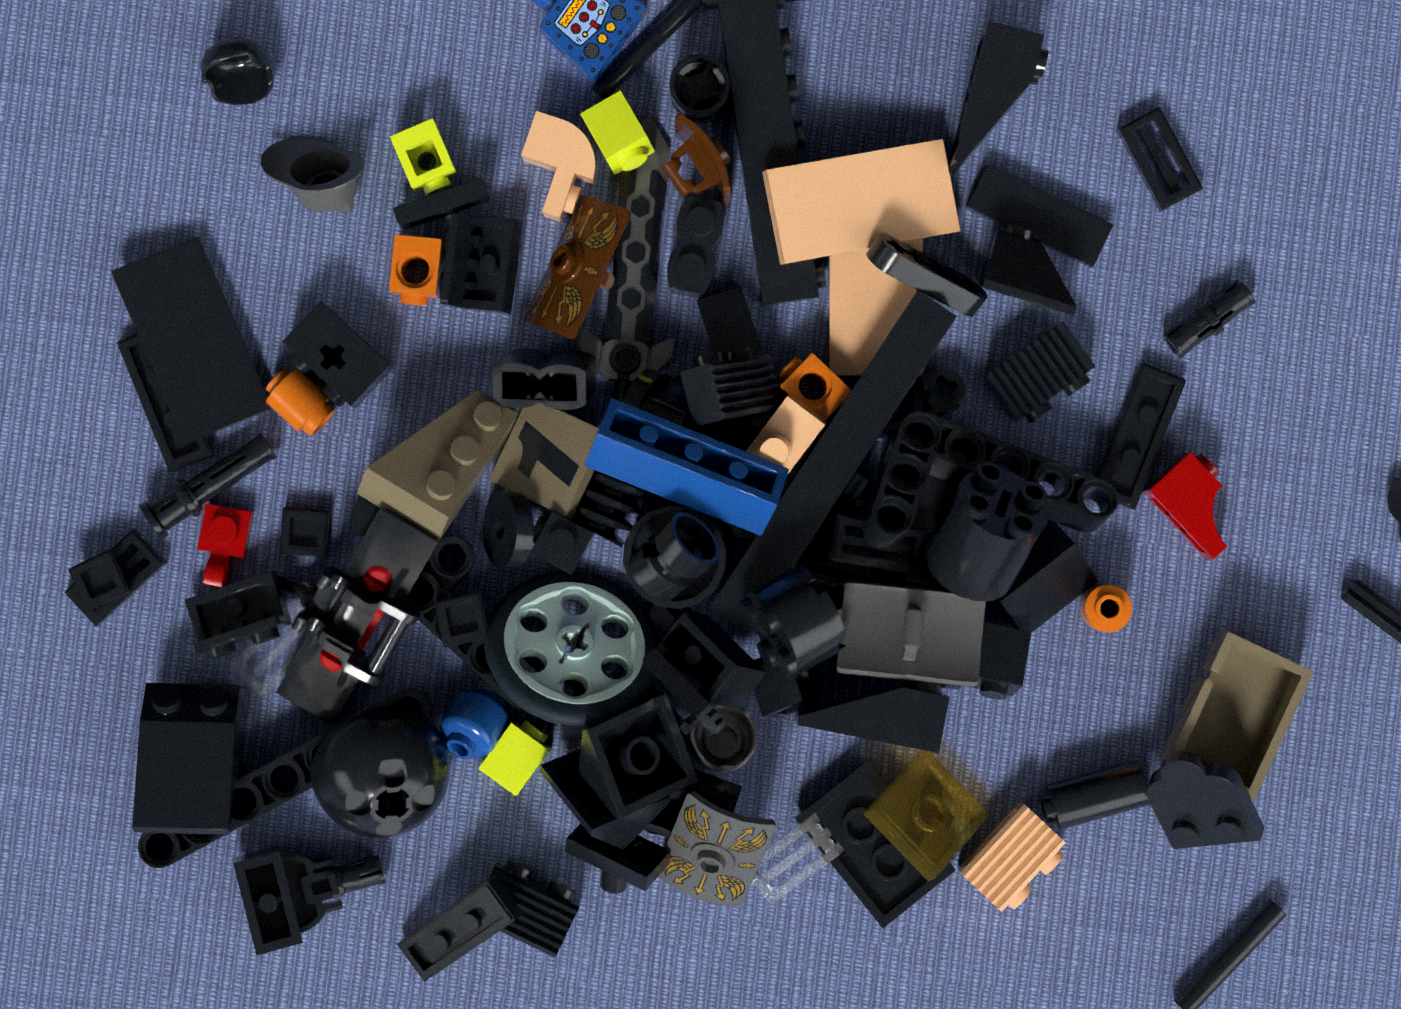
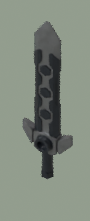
(634, 272)

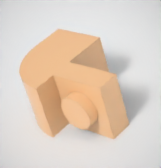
(567, 152)

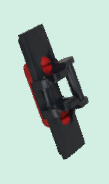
(349, 610)

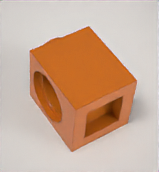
(416, 248)
(834, 389)

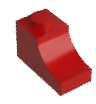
(1186, 498)

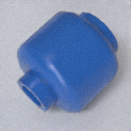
(474, 724)

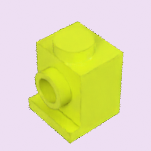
(421, 141)

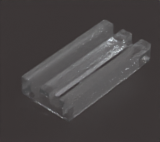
(251, 677)
(820, 837)

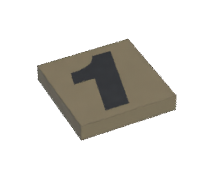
(547, 458)

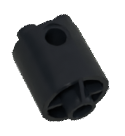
(987, 533)

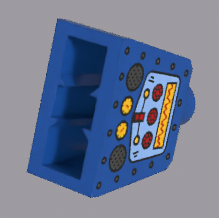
(590, 31)

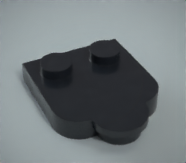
(1202, 803)

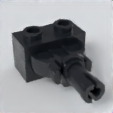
(287, 894)

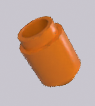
(299, 401)
(1091, 604)

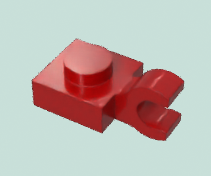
(224, 534)

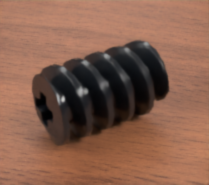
(610, 507)

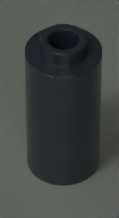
(1095, 795)

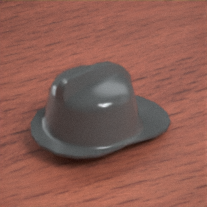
(316, 171)

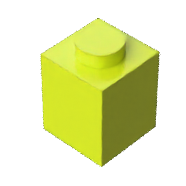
(618, 133)
(516, 756)

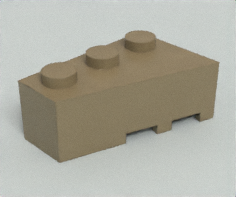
(440, 464)

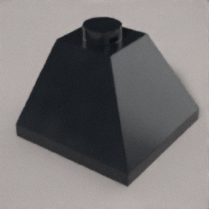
(1024, 271)

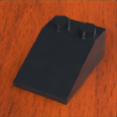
(1001, 73)
(892, 715)
(188, 758)

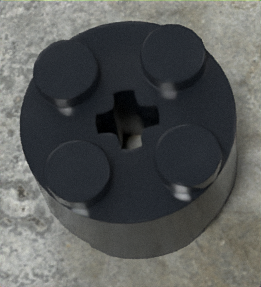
(793, 622)

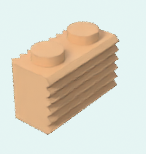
(1012, 857)

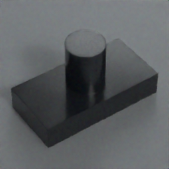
(636, 864)

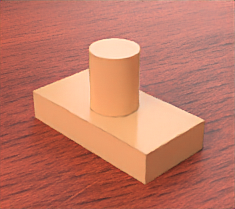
(787, 434)

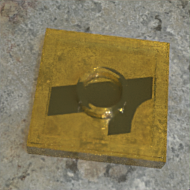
(926, 814)

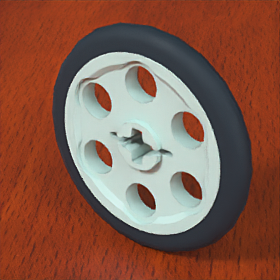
(541, 691)

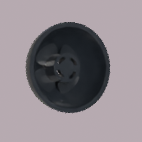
(381, 772)

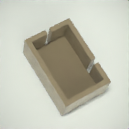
(1239, 708)

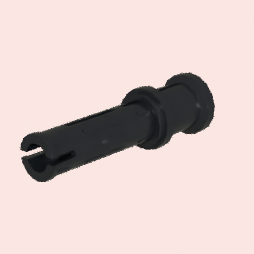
(189, 496)

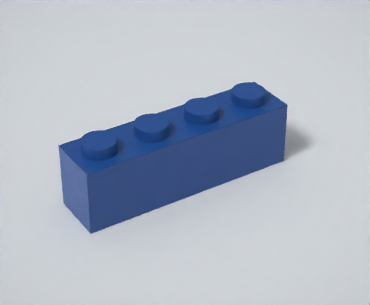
(686, 467)

